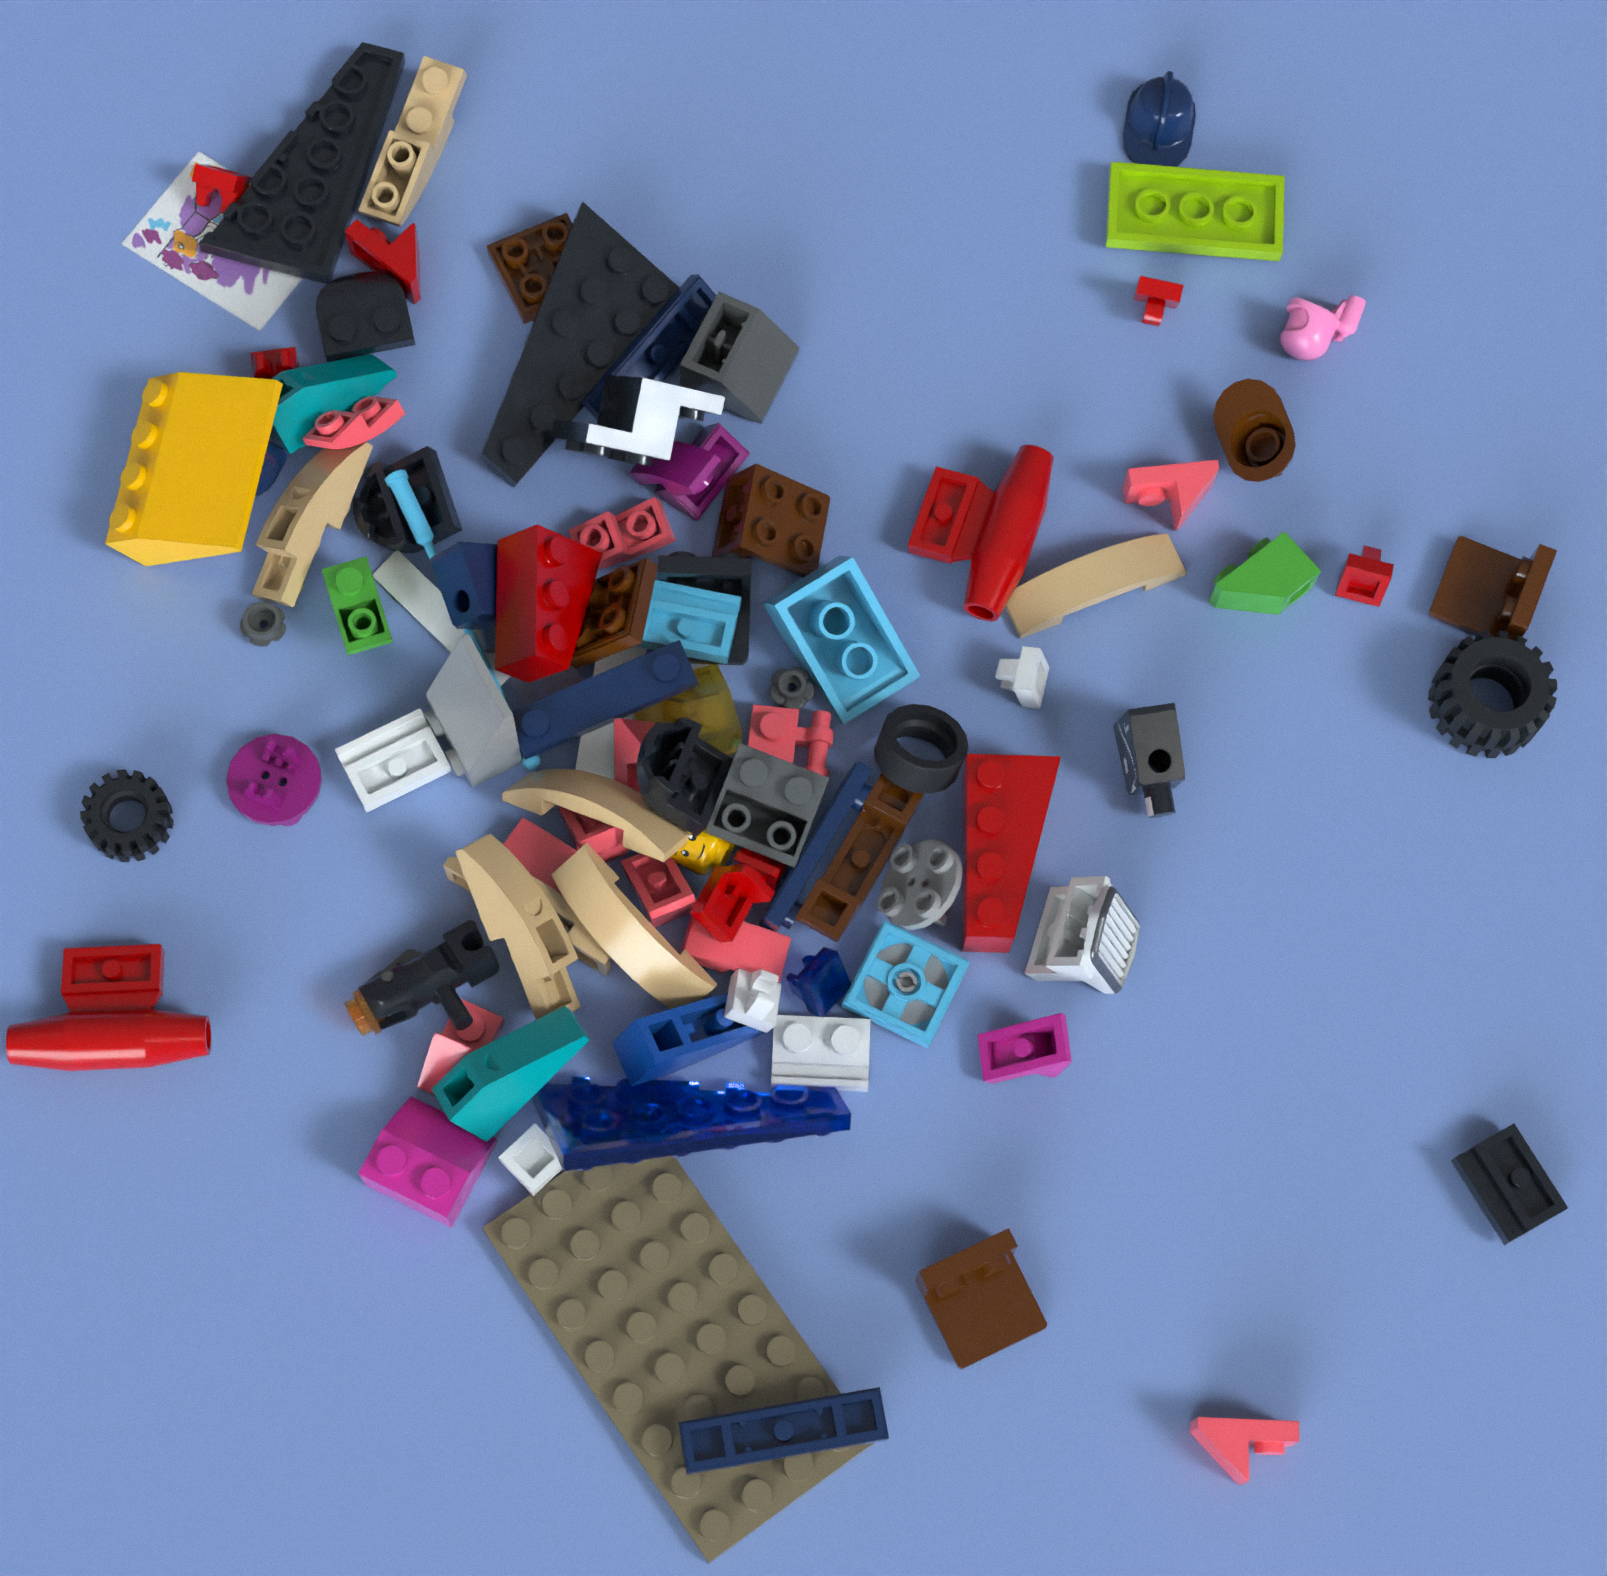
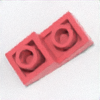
(347, 429)
(627, 533)
(538, 851)
(750, 950)

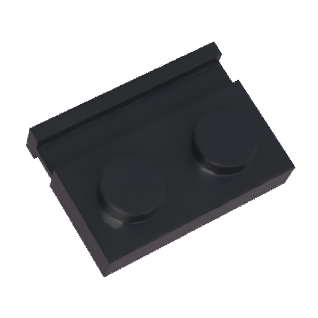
(1509, 1184)

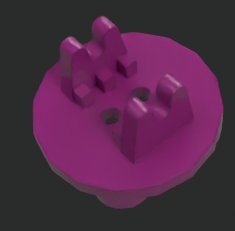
(265, 799)

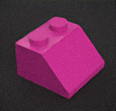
(426, 1161)

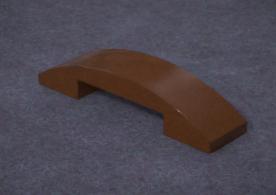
(859, 859)

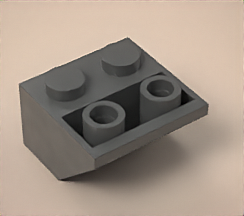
(738, 357)
(767, 805)

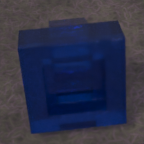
(820, 981)

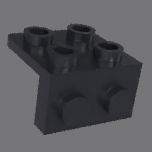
(722, 574)

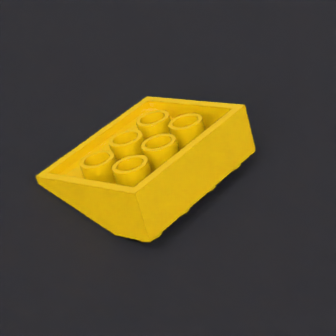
(193, 467)

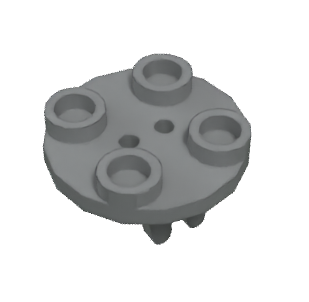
(920, 884)

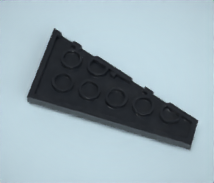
(312, 181)
(585, 322)

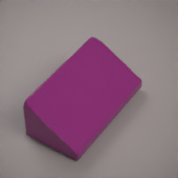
(732, 455)

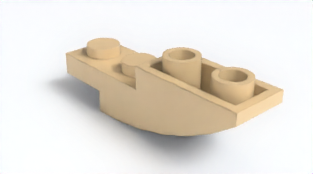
(415, 144)
(294, 529)
(520, 912)

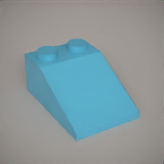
(842, 638)

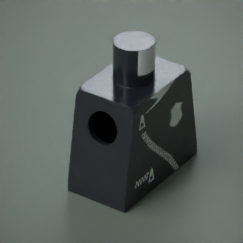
(1151, 737)

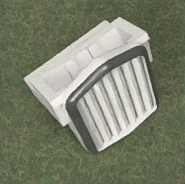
(1085, 936)

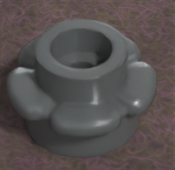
(259, 613)
(791, 699)

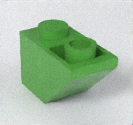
(1268, 580)
(357, 605)

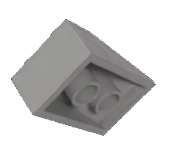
(472, 716)

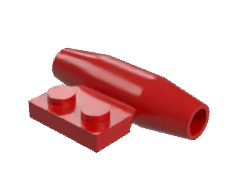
(993, 529)
(110, 1016)

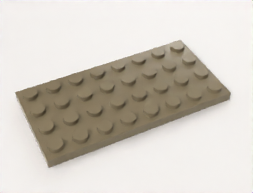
(667, 1332)

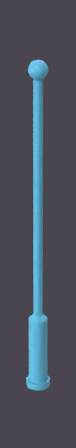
(424, 536)

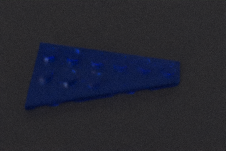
(674, 1118)

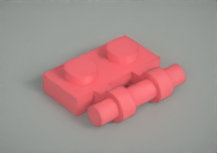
(777, 734)

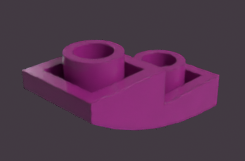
(683, 474)

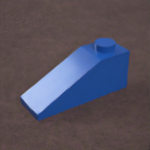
(678, 1039)

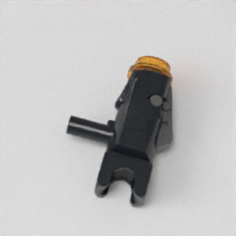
(425, 978)

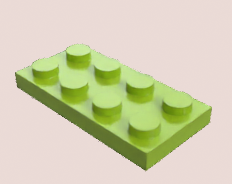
(1195, 211)

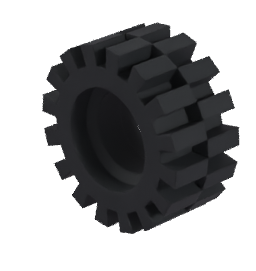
(120, 789)

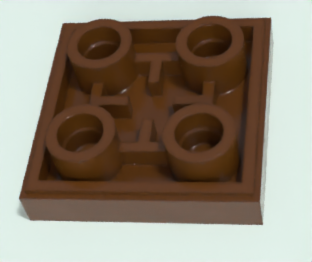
(528, 262)
(615, 613)

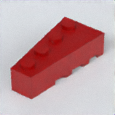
(1001, 831)

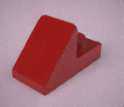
(396, 259)

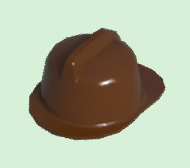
(1254, 430)

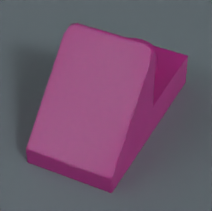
(1025, 1049)

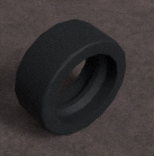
(910, 771)

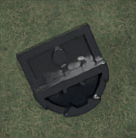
(363, 315)
(381, 516)
(681, 773)

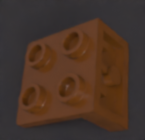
(772, 520)
(1490, 588)
(981, 1300)

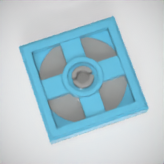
(905, 984)

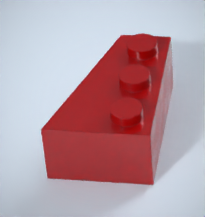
(540, 601)

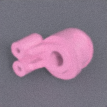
(1313, 327)

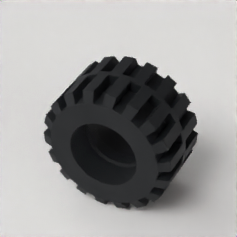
(1511, 666)

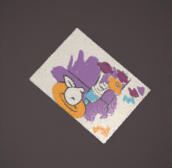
(171, 240)

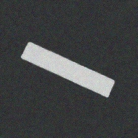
(424, 603)

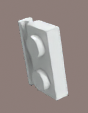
(393, 760)
(821, 1052)

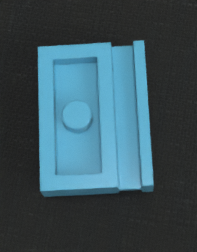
(696, 617)

